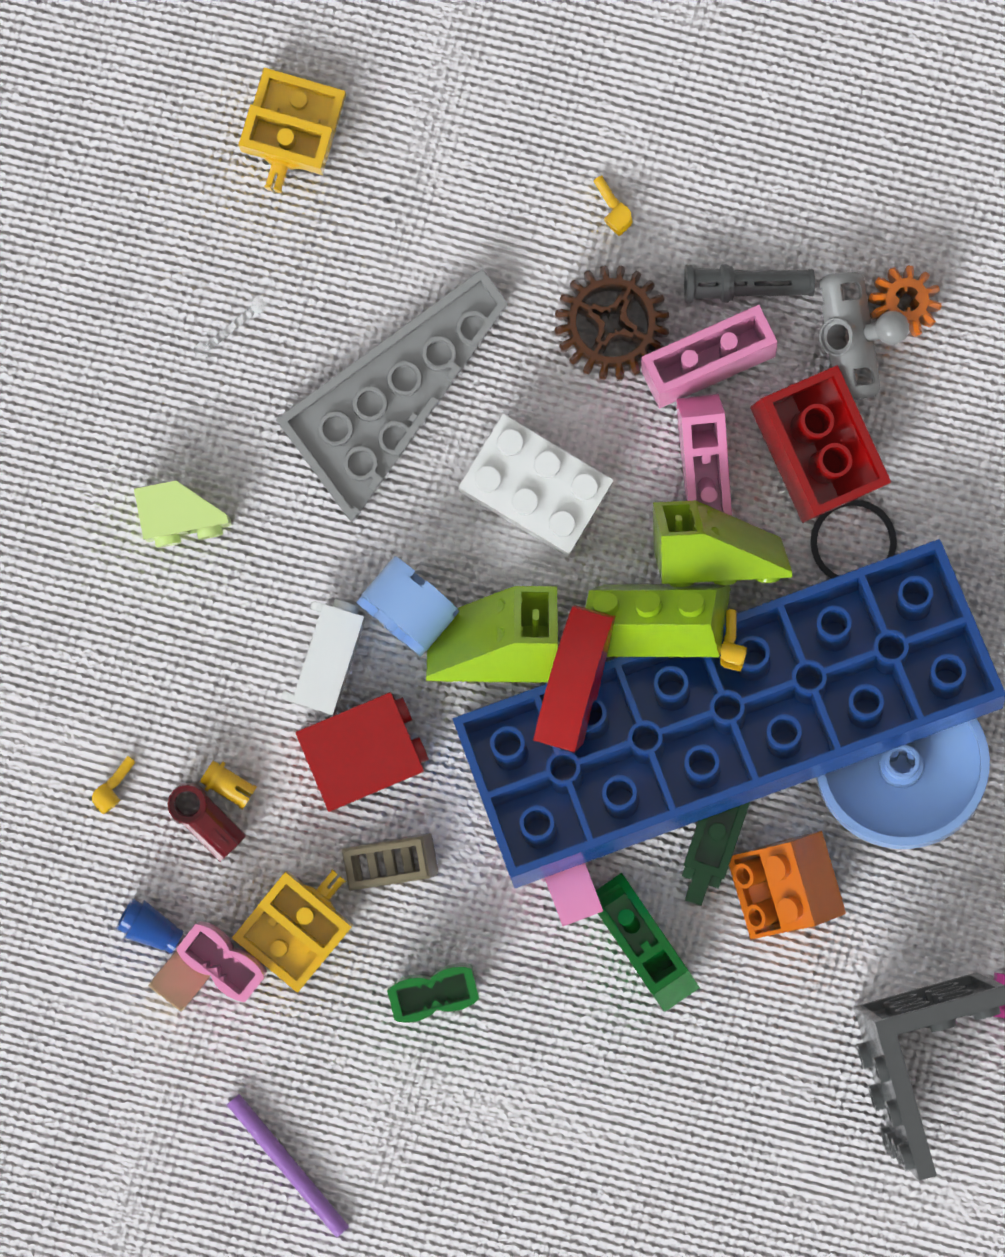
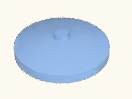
(913, 791)

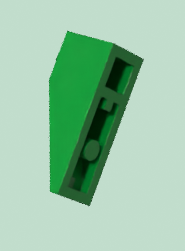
(644, 943)

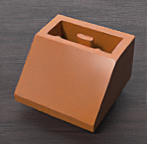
(786, 885)

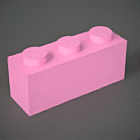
(709, 356)

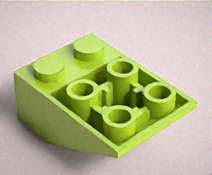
(711, 546)
(499, 639)

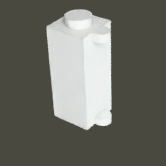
(328, 657)

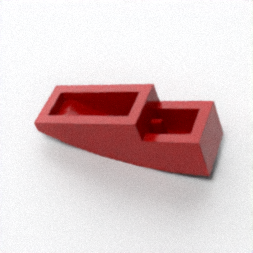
(574, 679)

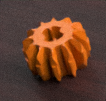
(915, 289)

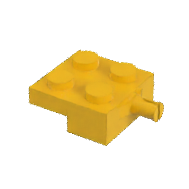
(291, 124)
(294, 928)

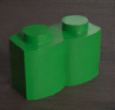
(420, 995)

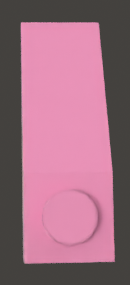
(704, 451)

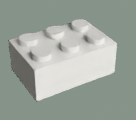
(535, 485)

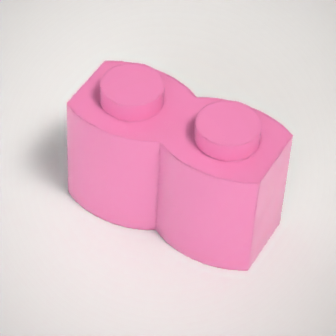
(213, 954)

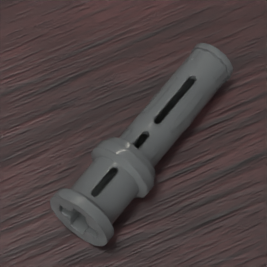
(800, 283)

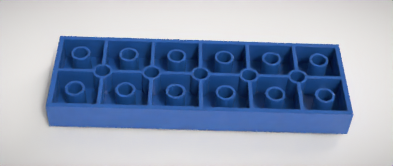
(683, 738)

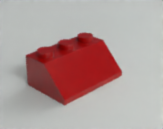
(820, 443)

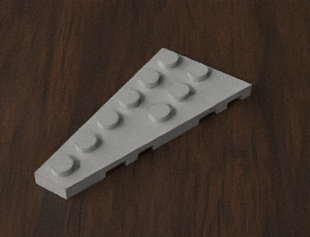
(374, 408)

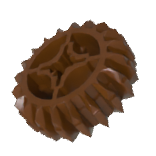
(595, 313)

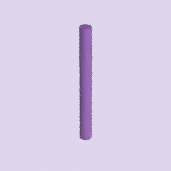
(287, 1165)

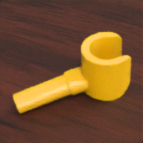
(620, 217)
(732, 654)
(104, 796)

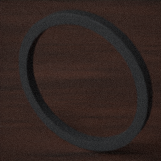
(813, 541)

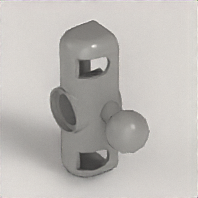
(855, 317)

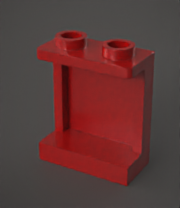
(362, 750)

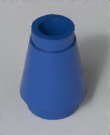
(148, 926)

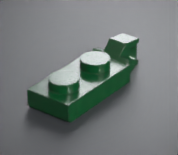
(712, 851)

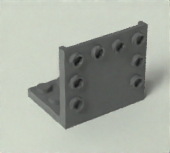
(879, 1025)

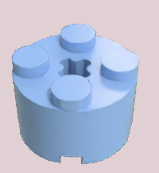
(408, 606)

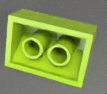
(663, 618)

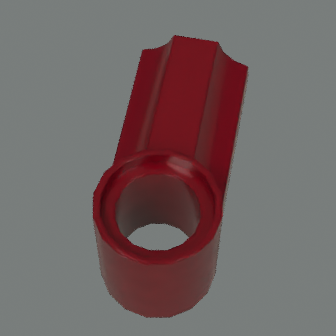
(208, 824)

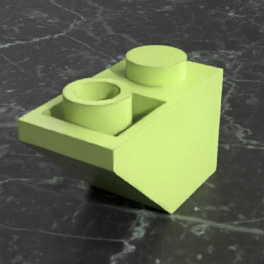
(176, 511)

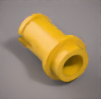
(226, 782)

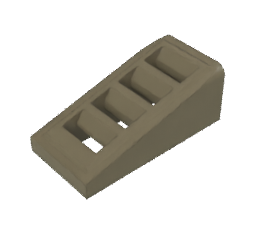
(425, 854)

